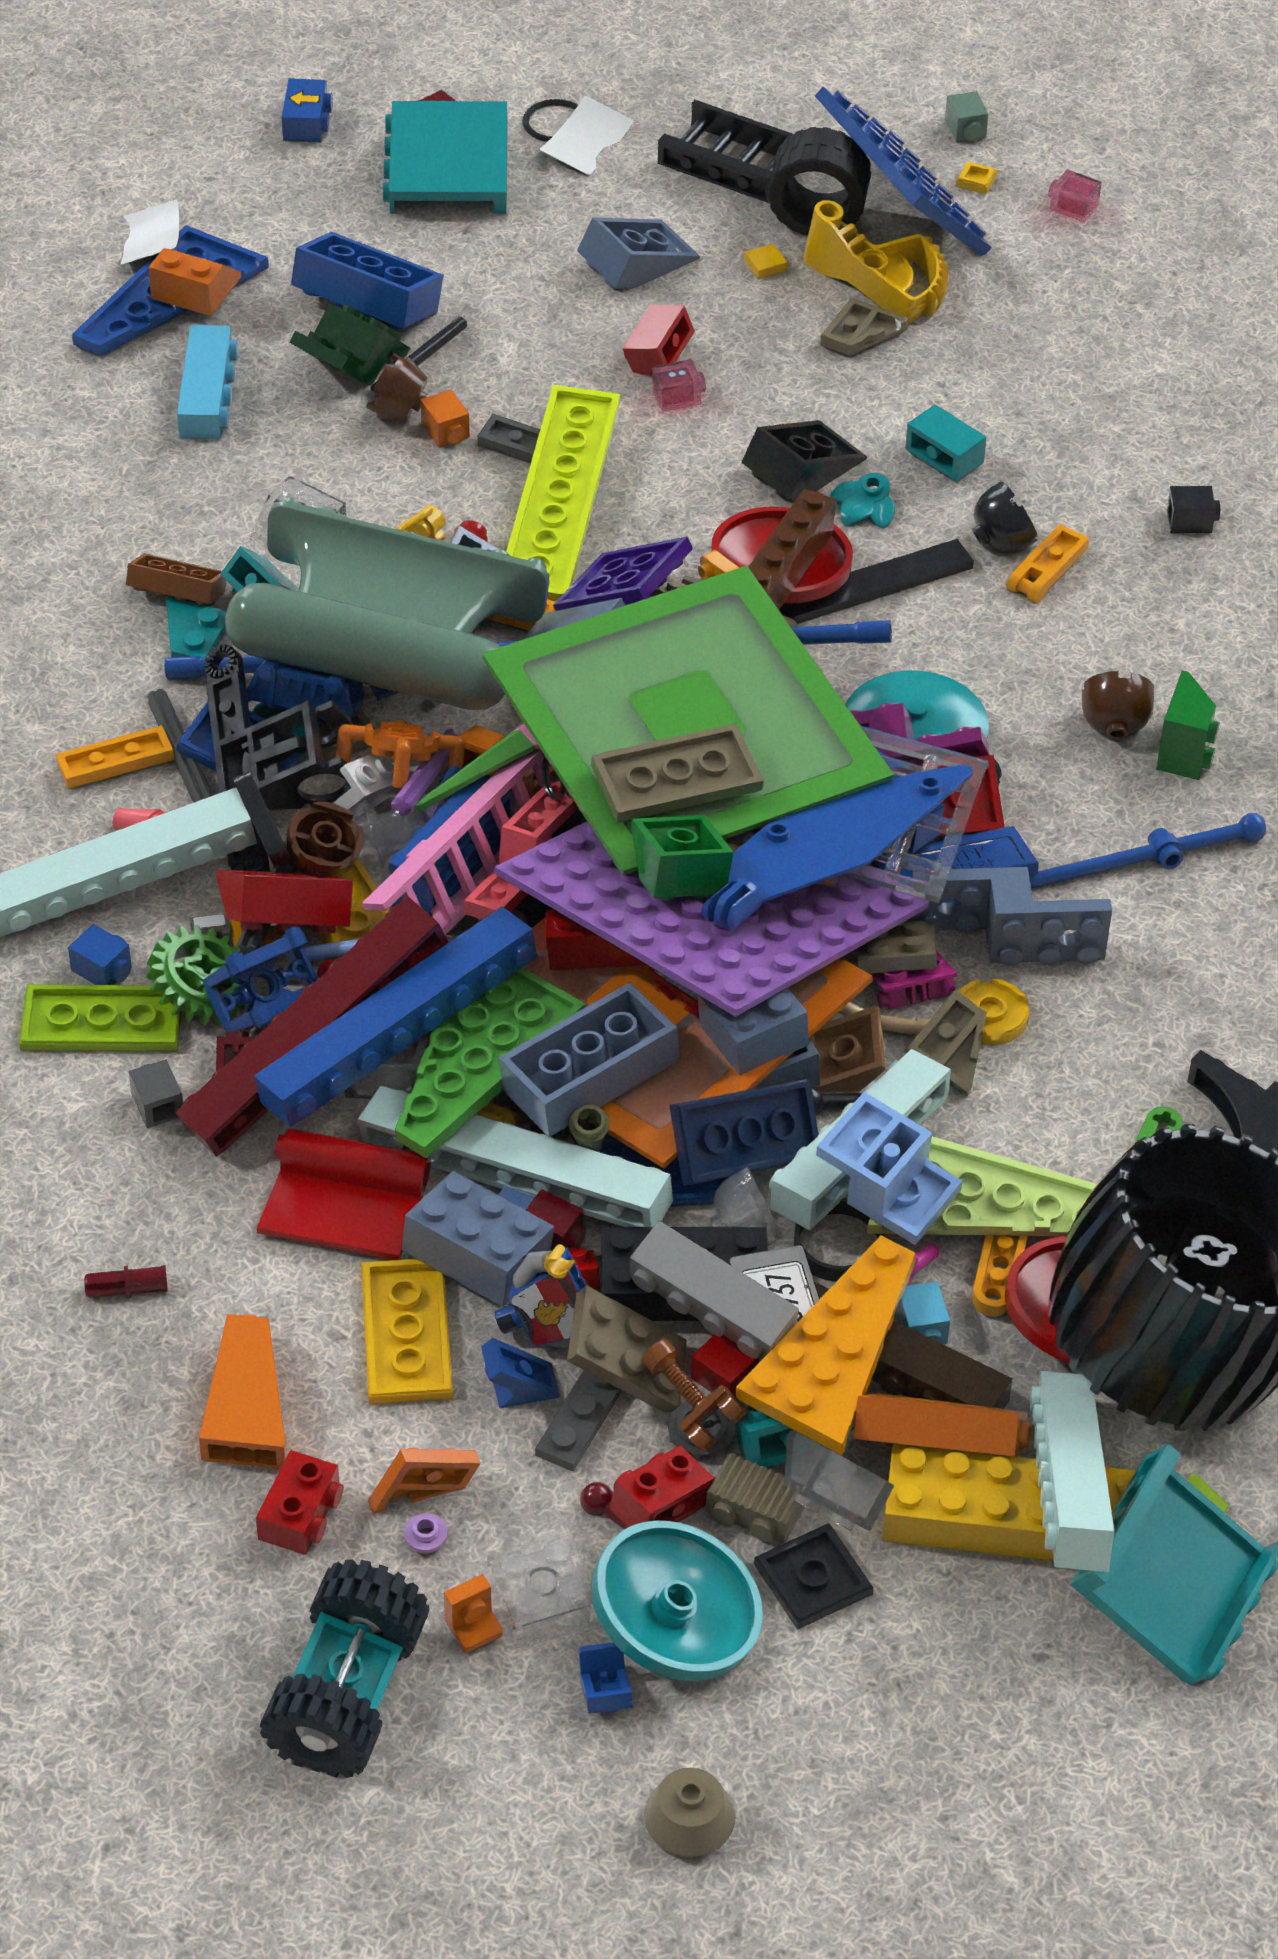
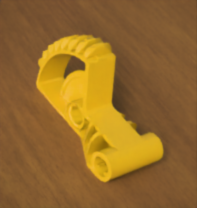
(876, 270)

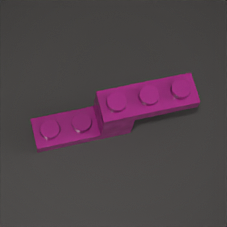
(895, 720)

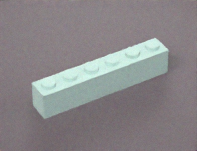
(813, 1187)

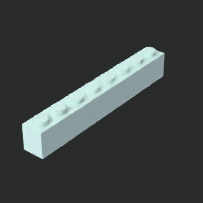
(123, 860)
(531, 1161)
(1071, 1472)

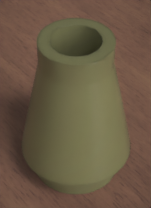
(589, 1126)

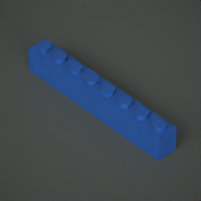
(395, 1016)

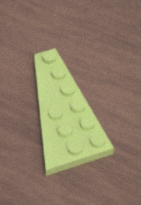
(1002, 1196)

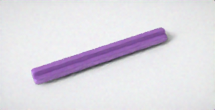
(421, 780)

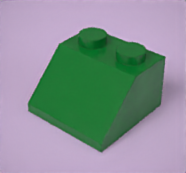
(1188, 730)
(681, 856)

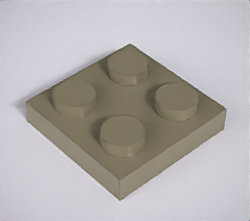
(900, 949)

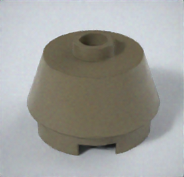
(689, 1813)

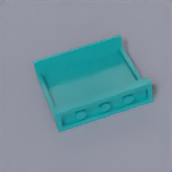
(446, 152)
(1178, 1571)

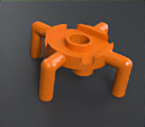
(401, 743)

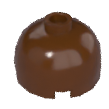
(1117, 704)
(324, 840)

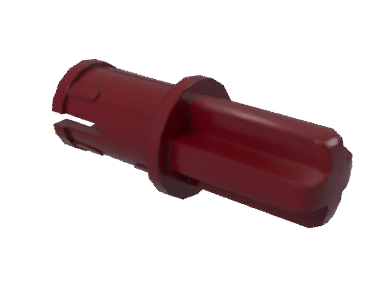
(126, 1282)

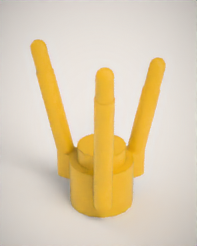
(425, 523)

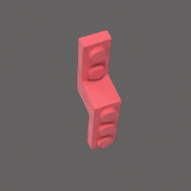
(522, 832)

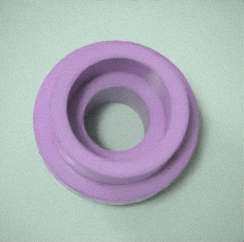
(425, 1542)

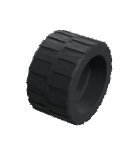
(823, 152)

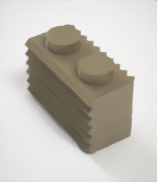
(753, 1499)

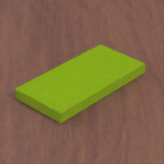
(97, 1019)

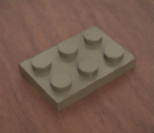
(611, 1343)

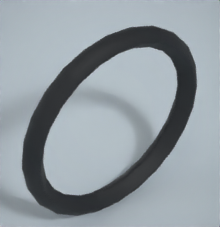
(534, 107)

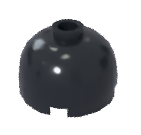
(1002, 521)

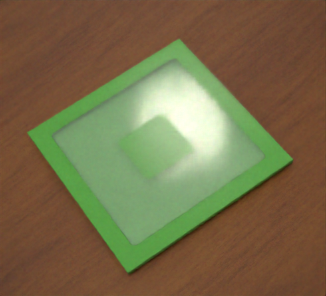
(680, 668)

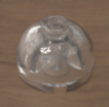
(742, 1205)

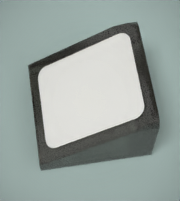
(218, 922)

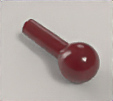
(596, 1501)

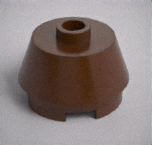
(398, 390)

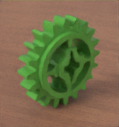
(183, 981)

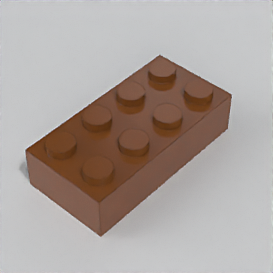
(175, 579)

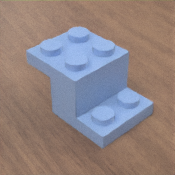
(889, 1168)

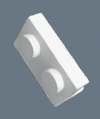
(369, 782)

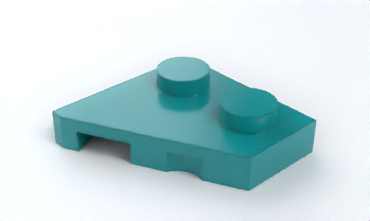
(193, 628)

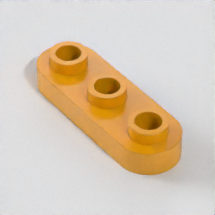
(991, 1279)

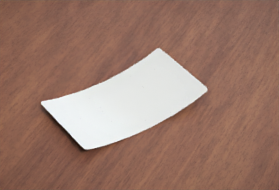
(586, 134)
(152, 231)

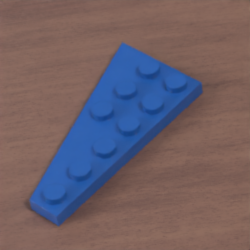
(132, 310)

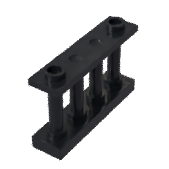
(711, 163)

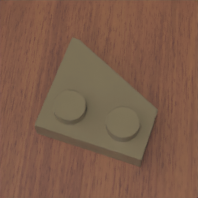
(954, 1039)

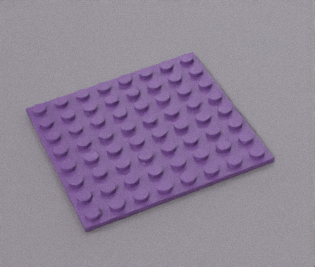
(727, 967)

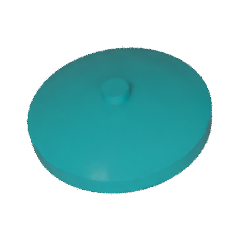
(932, 700)
(676, 1600)

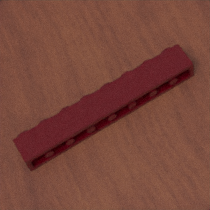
(230, 1099)

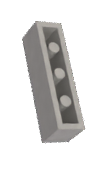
(711, 1291)

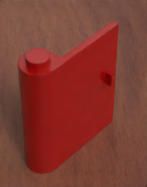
(343, 1193)

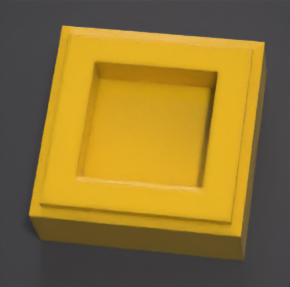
(976, 177)
(765, 261)

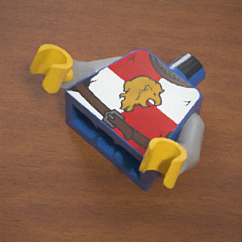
(543, 1297)

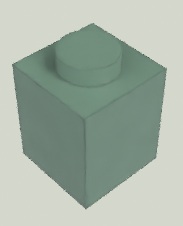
(966, 116)

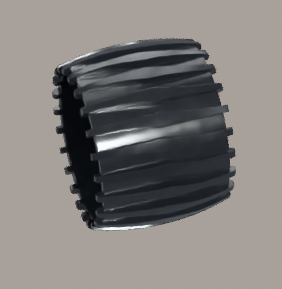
(1155, 1329)

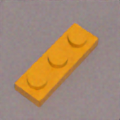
(114, 757)

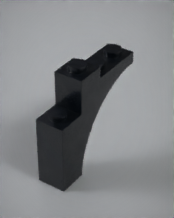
(1239, 1099)

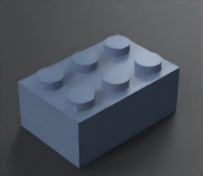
(474, 1235)

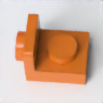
(470, 1614)

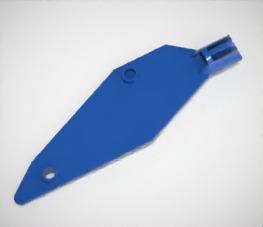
(827, 841)

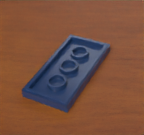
(743, 1130)

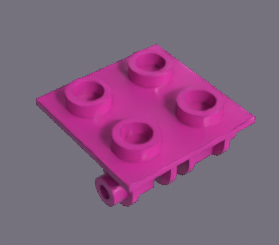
(929, 983)

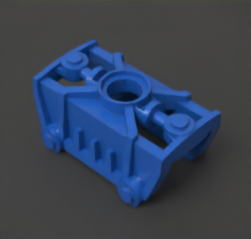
(288, 686)
(260, 963)

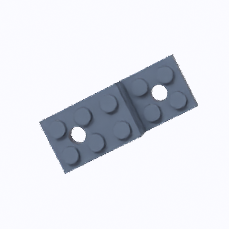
(1016, 924)

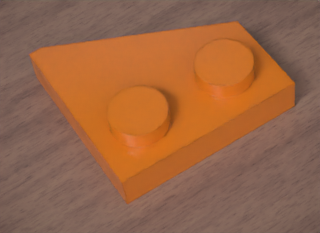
(424, 1475)

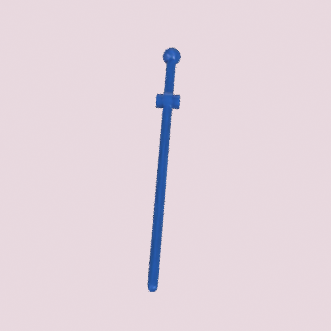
(1162, 848)

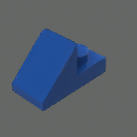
(518, 1375)

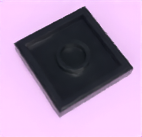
(813, 1576)

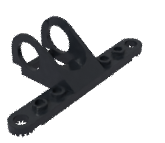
(265, 744)

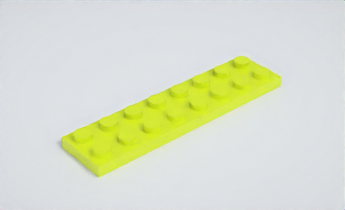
(564, 481)

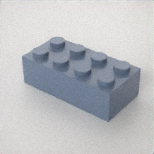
(589, 1058)

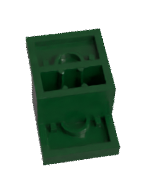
(351, 343)

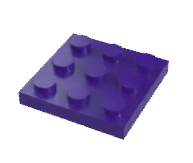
(626, 574)

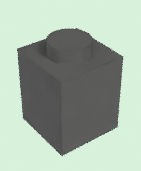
(155, 1093)

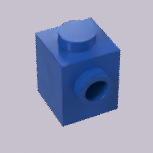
(100, 957)

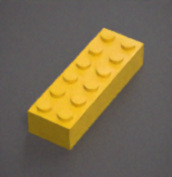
(972, 1501)

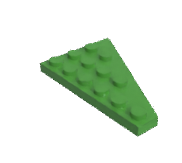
(462, 1062)

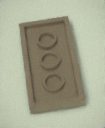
(676, 772)

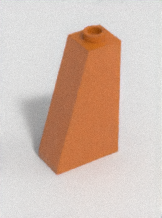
(243, 1403)
(941, 1425)

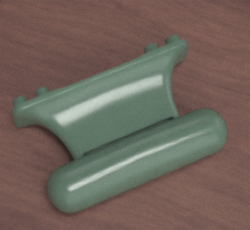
(384, 606)

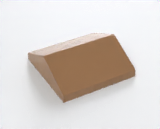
(850, 1051)

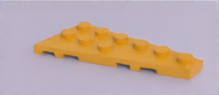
(833, 1349)

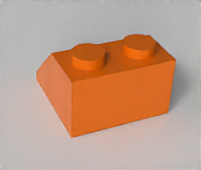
(190, 281)

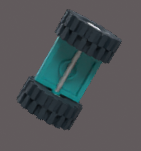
(330, 1705)

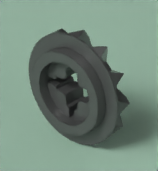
(721, 1428)

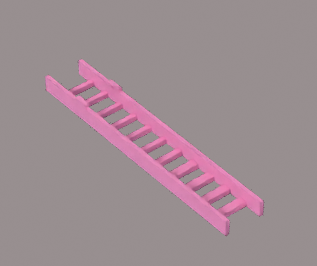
(424, 855)

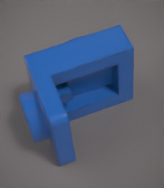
(604, 1678)

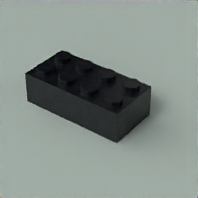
(621, 1242)

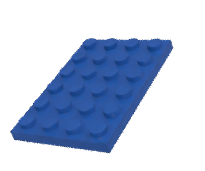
(903, 170)

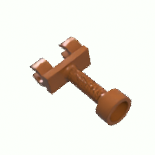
(662, 1359)

